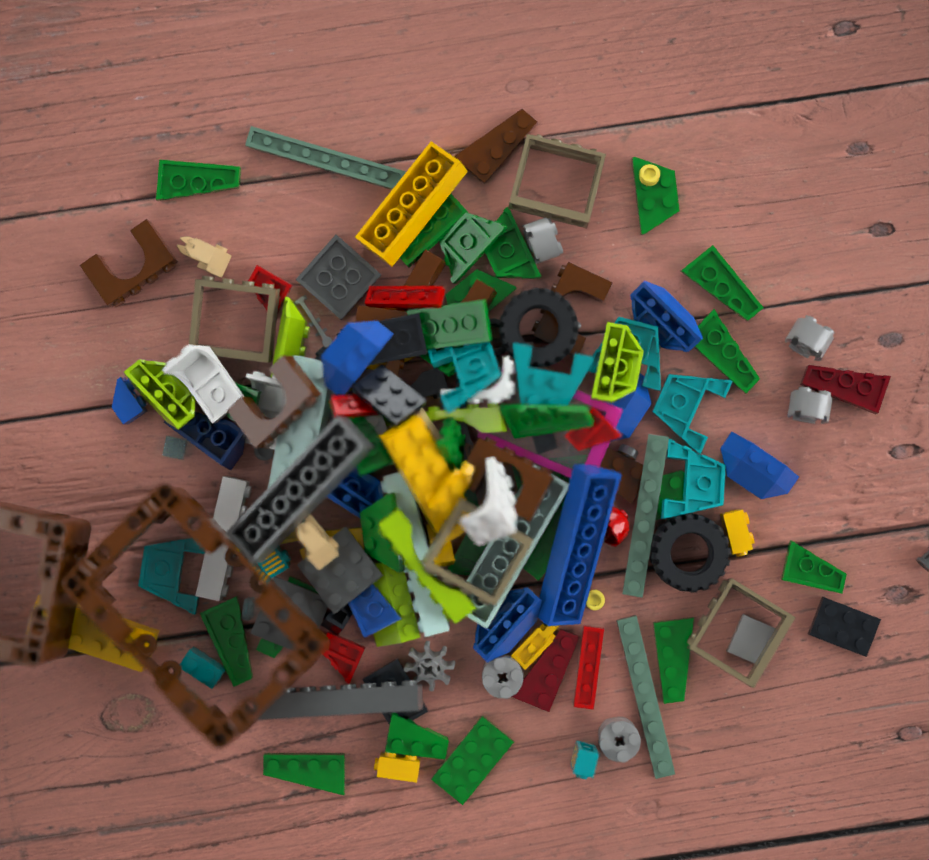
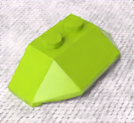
(291, 332)
(618, 364)
(162, 391)

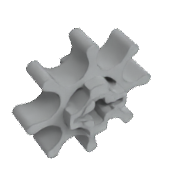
(429, 665)

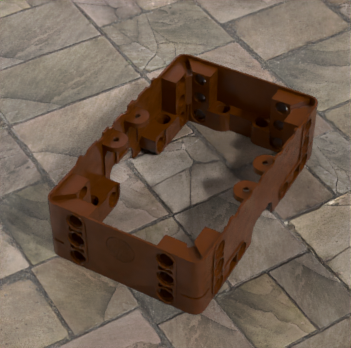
(63, 549)
(86, 589)

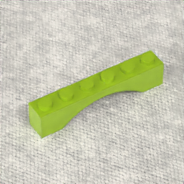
(484, 419)
(451, 598)

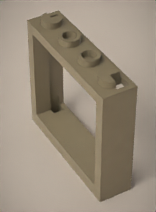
(544, 210)
(246, 286)
(466, 587)
(770, 647)

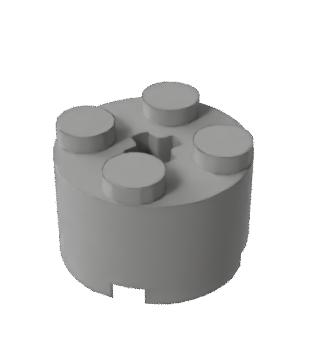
(542, 240)
(809, 338)
(810, 406)
(505, 687)
(621, 750)

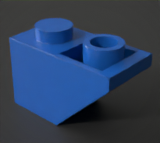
(126, 402)

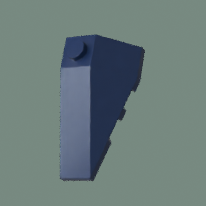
(219, 440)

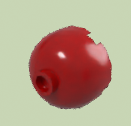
(617, 527)

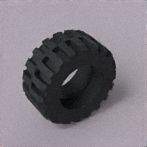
(547, 300)
(712, 568)

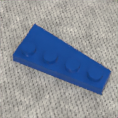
(373, 611)

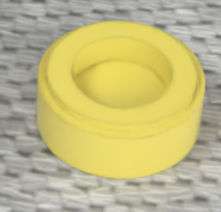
(649, 175)
(595, 600)

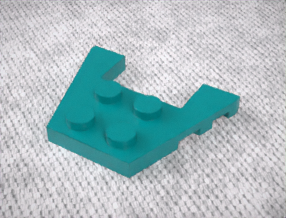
(648, 339)
(475, 369)
(546, 386)
(680, 401)
(702, 482)
(163, 569)

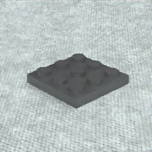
(338, 277)
(343, 576)
(307, 600)

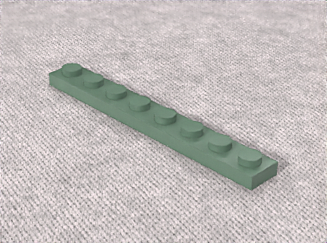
(323, 158)
(645, 515)
(645, 697)

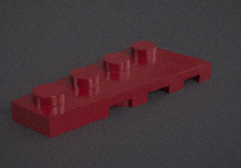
(851, 387)
(546, 675)

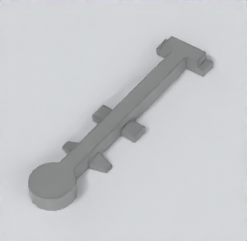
(326, 340)

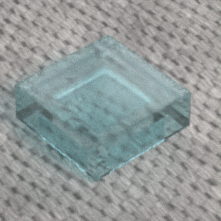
(174, 447)
(248, 608)

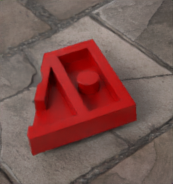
(261, 276)
(599, 433)
(344, 655)

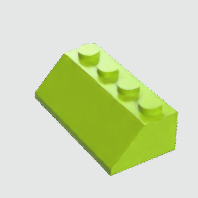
(396, 592)

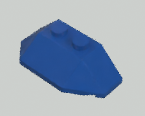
(659, 308)
(352, 353)
(634, 408)
(755, 468)
(357, 492)
(509, 625)

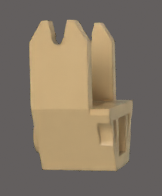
(210, 258)
(318, 545)

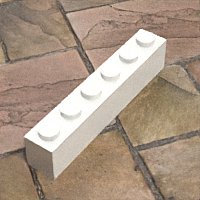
(227, 511)

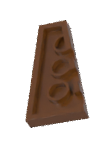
(493, 148)
(630, 473)

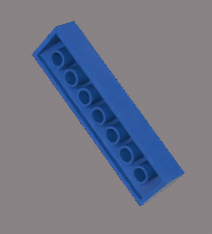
(577, 544)

